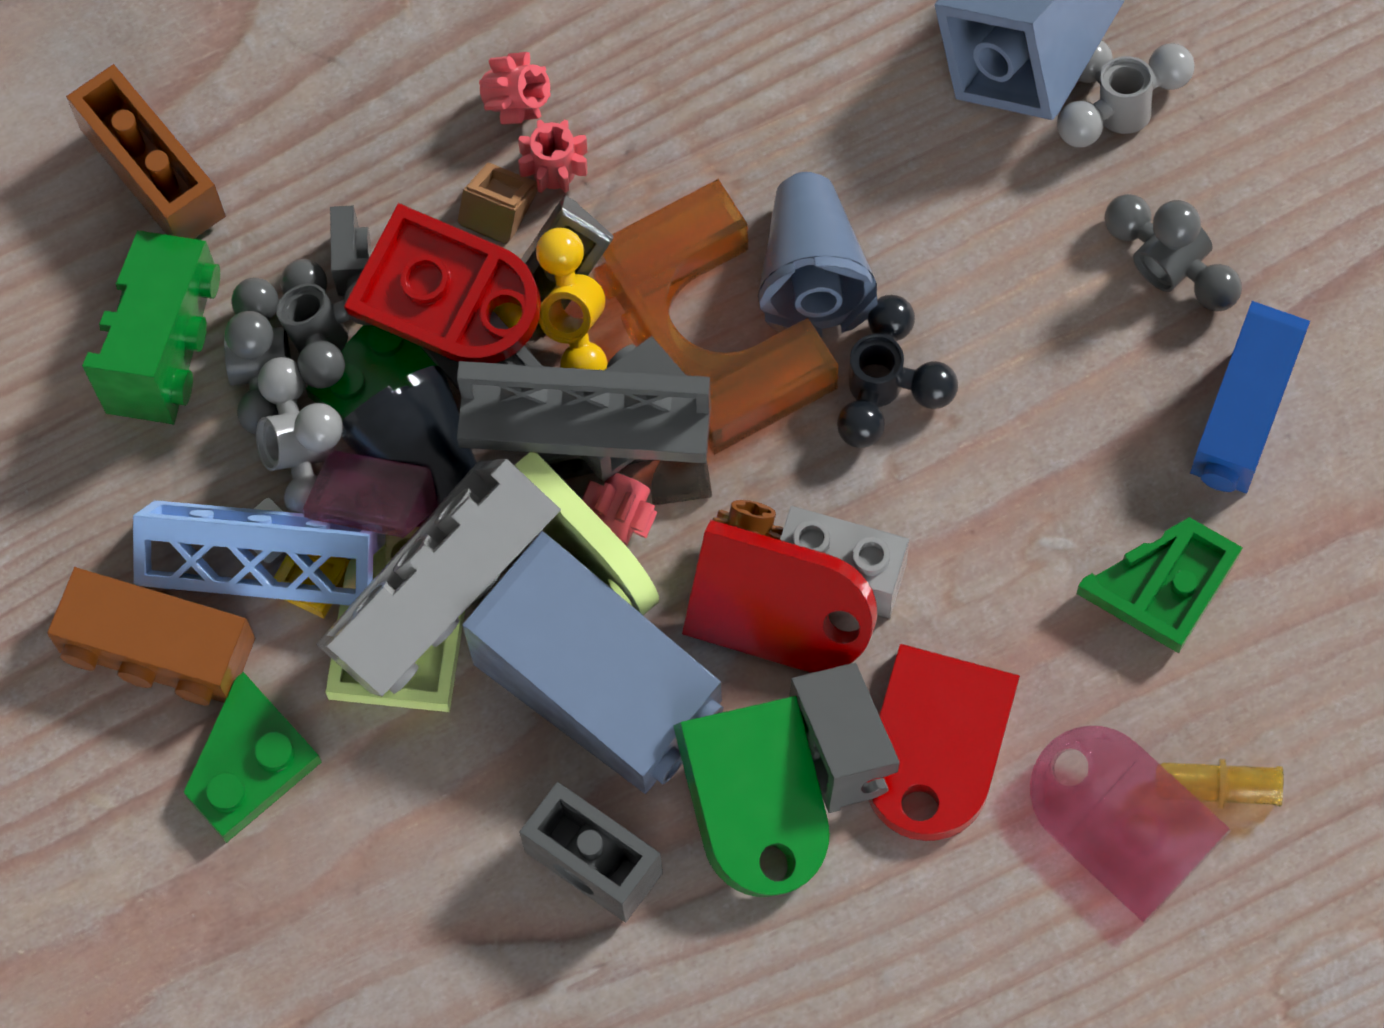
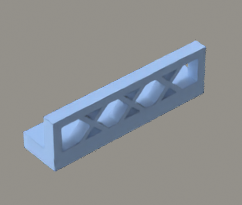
(254, 530)

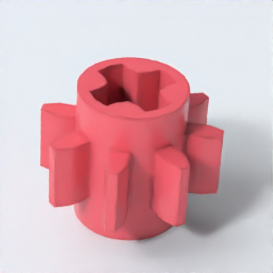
(515, 88)
(552, 155)
(621, 506)

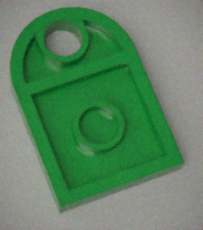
(753, 791)

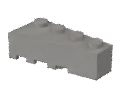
(438, 575)

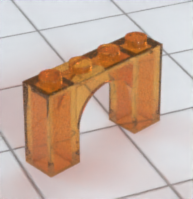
(663, 254)

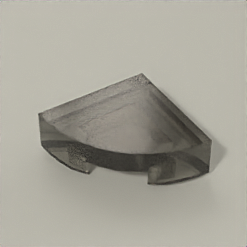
(680, 482)

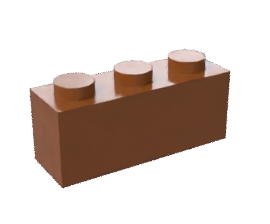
(146, 155)
(150, 637)

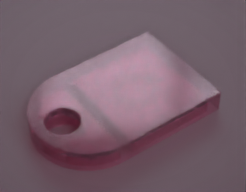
(1126, 818)

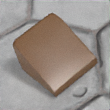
(496, 202)

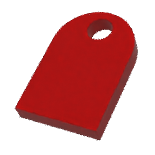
(442, 288)
(777, 600)
(947, 734)

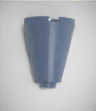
(814, 260)

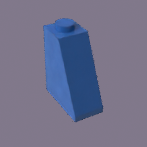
(1249, 398)

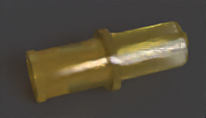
(1230, 782)

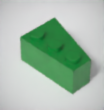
(155, 328)

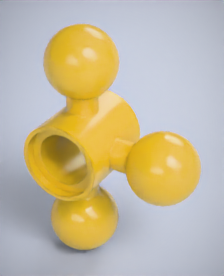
(560, 254)

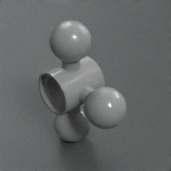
(1124, 92)
(294, 436)

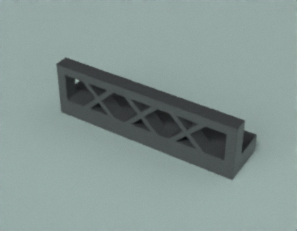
(584, 412)

